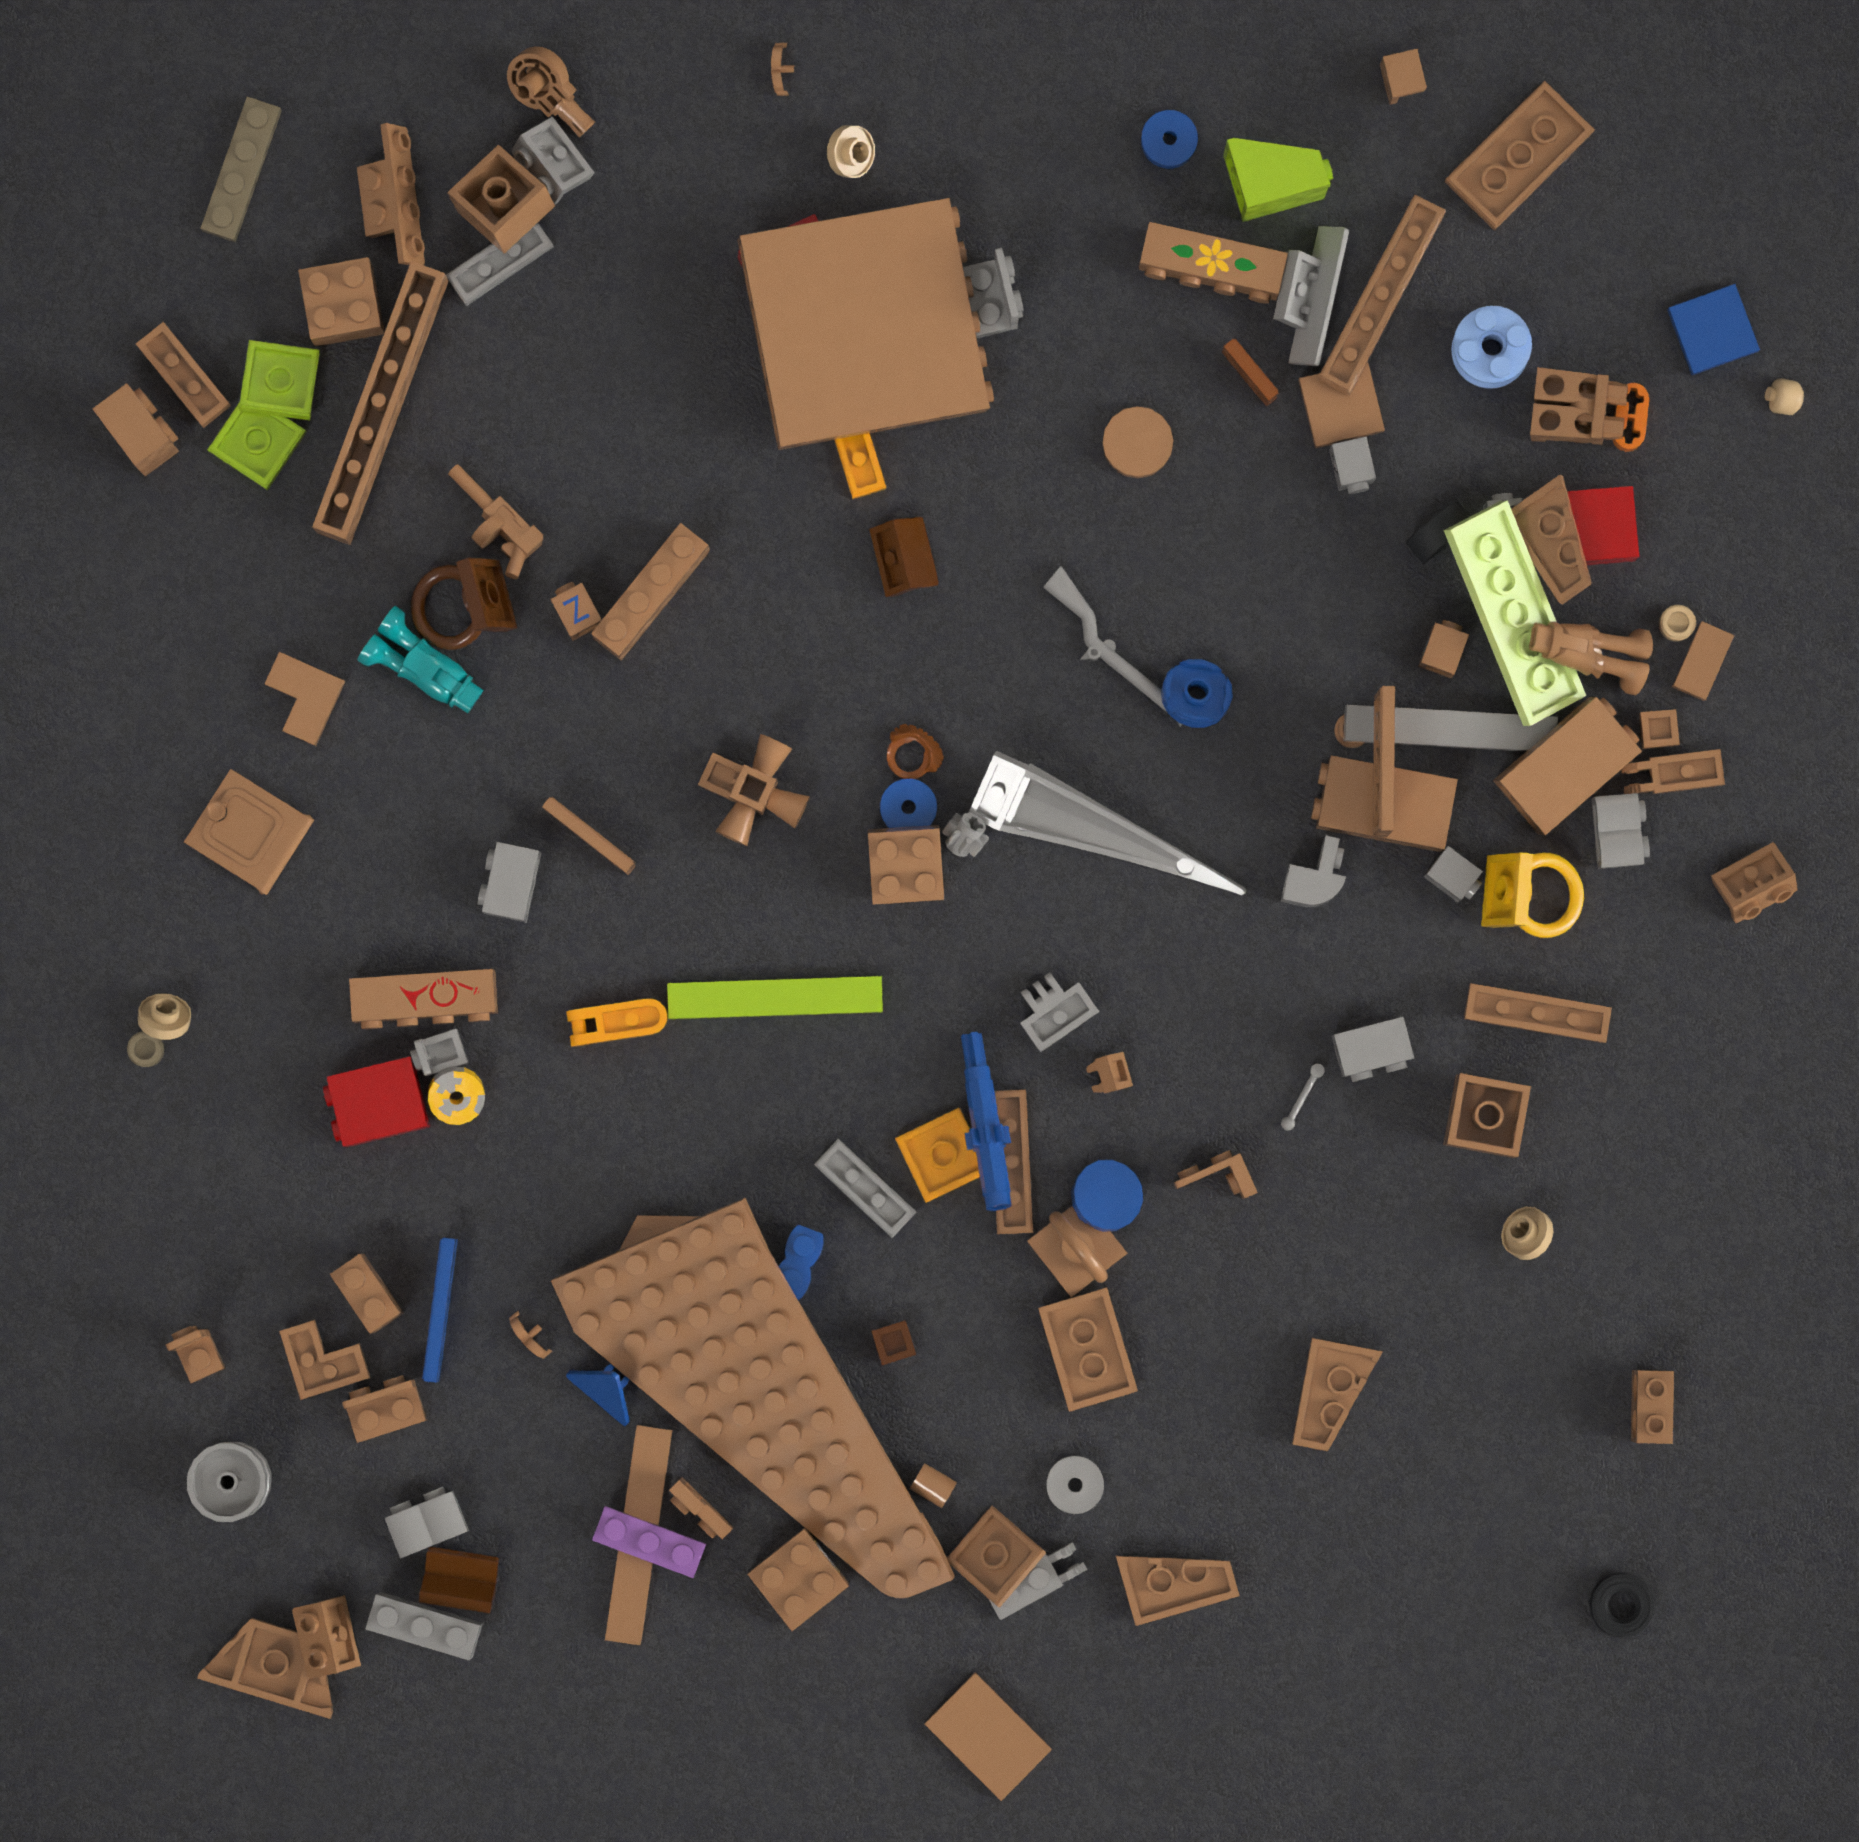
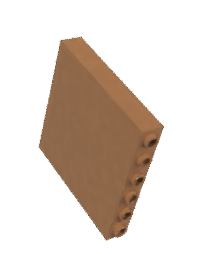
(865, 323)

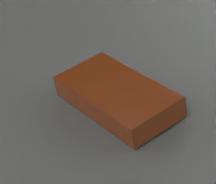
(1250, 372)

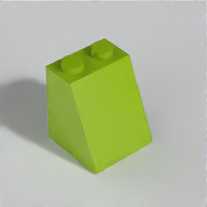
(1274, 176)

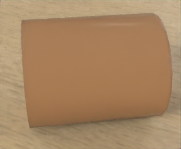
(933, 1485)

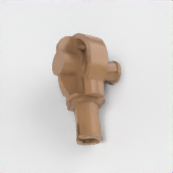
(546, 87)

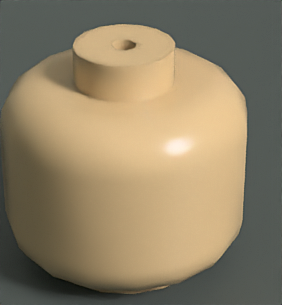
(1784, 396)

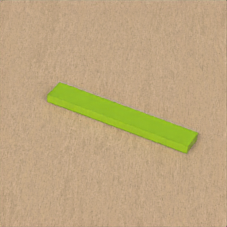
(775, 997)

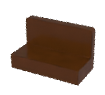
(903, 556)
(459, 1580)

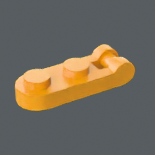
(617, 1021)

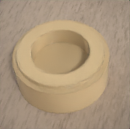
(1677, 623)

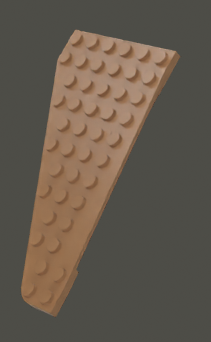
(734, 1358)

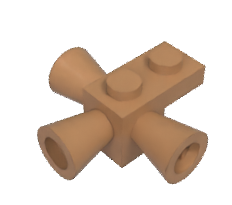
(752, 789)

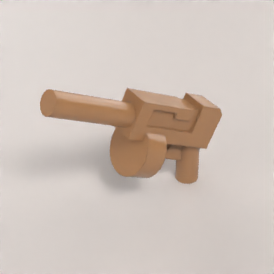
(500, 520)

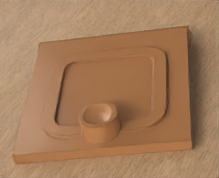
(254, 835)

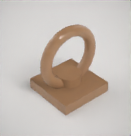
(1075, 1251)

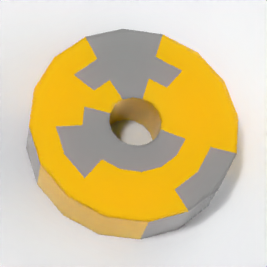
(459, 1110)

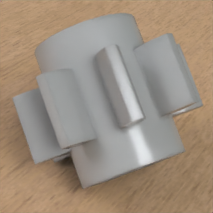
(965, 834)

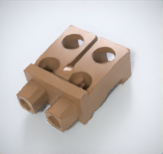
(1574, 407)

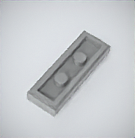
(493, 267)
(865, 1188)

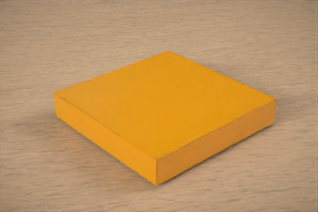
(939, 1155)

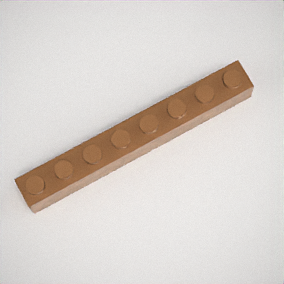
(380, 403)

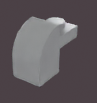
(1315, 887)

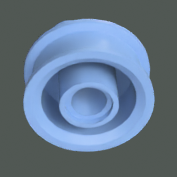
(1494, 324)

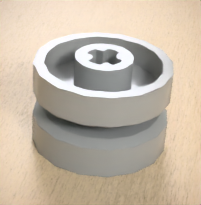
(250, 1476)

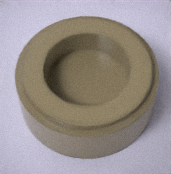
(145, 1050)

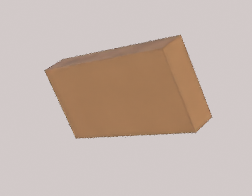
(1703, 661)

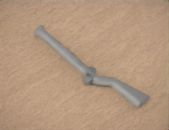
(1066, 592)

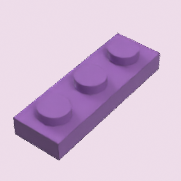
(649, 1542)

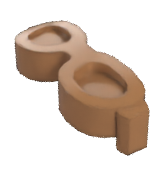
(777, 69)
(527, 1337)

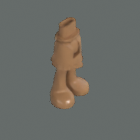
(1580, 649)

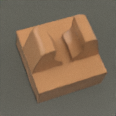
(1112, 1073)

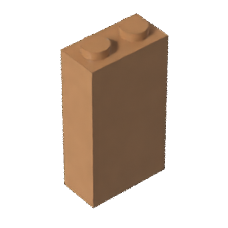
(1568, 764)
(1420, 804)

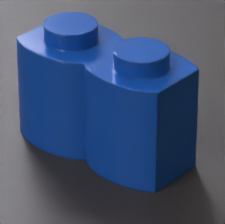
(801, 1253)

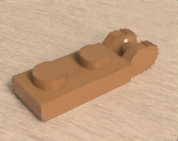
(1678, 772)

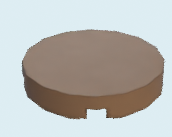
(1137, 442)

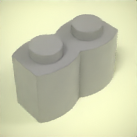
(1618, 830)
(425, 1523)

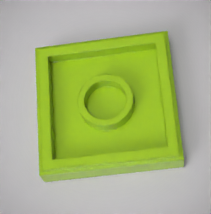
(279, 380)
(257, 444)

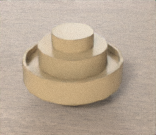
(851, 151)
(164, 1016)
(1527, 1233)

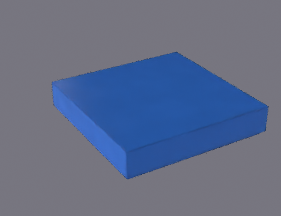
(1713, 329)

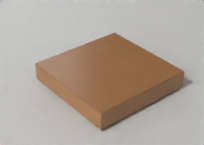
(1341, 417)
(995, 1556)

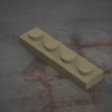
(241, 169)

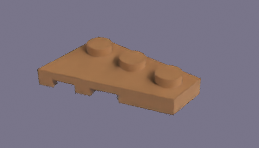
(1553, 539)
(1329, 1389)
(1174, 1585)

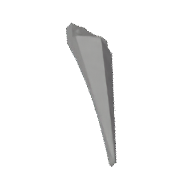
(1039, 806)

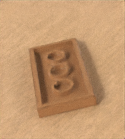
(1519, 155)
(1383, 761)

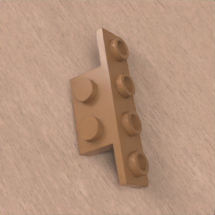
(390, 196)

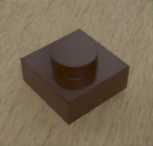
(893, 1342)

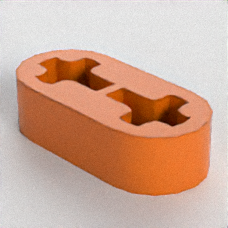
(1638, 418)

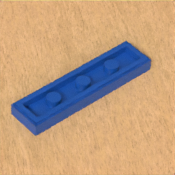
(439, 1310)

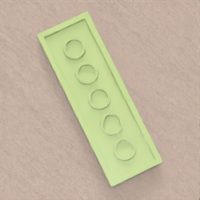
(1508, 605)

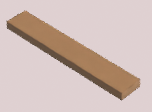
(1381, 295)
(645, 1502)

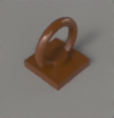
(483, 596)

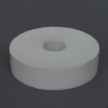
(1063, 1472)

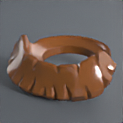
(906, 734)

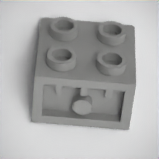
(993, 295)

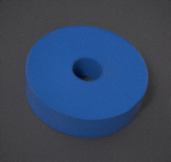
(1172, 123)
(903, 791)

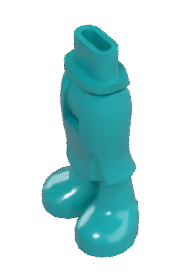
(423, 665)

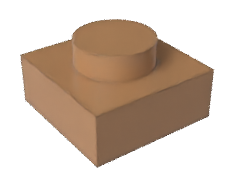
(1659, 729)

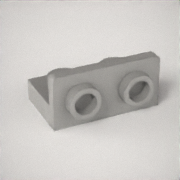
(552, 158)

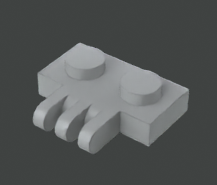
(1055, 1012)

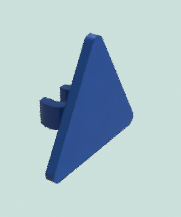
(604, 1389)

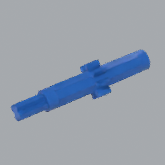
(987, 1135)

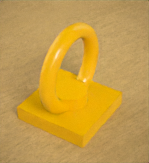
(1510, 891)

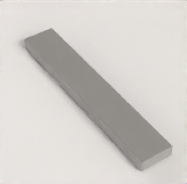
(1449, 728)

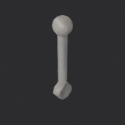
(1316, 1071)

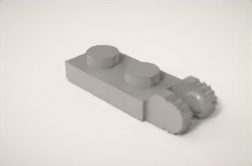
(1040, 1582)

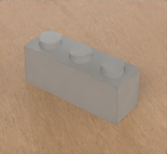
(424, 1626)

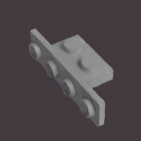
(1309, 293)

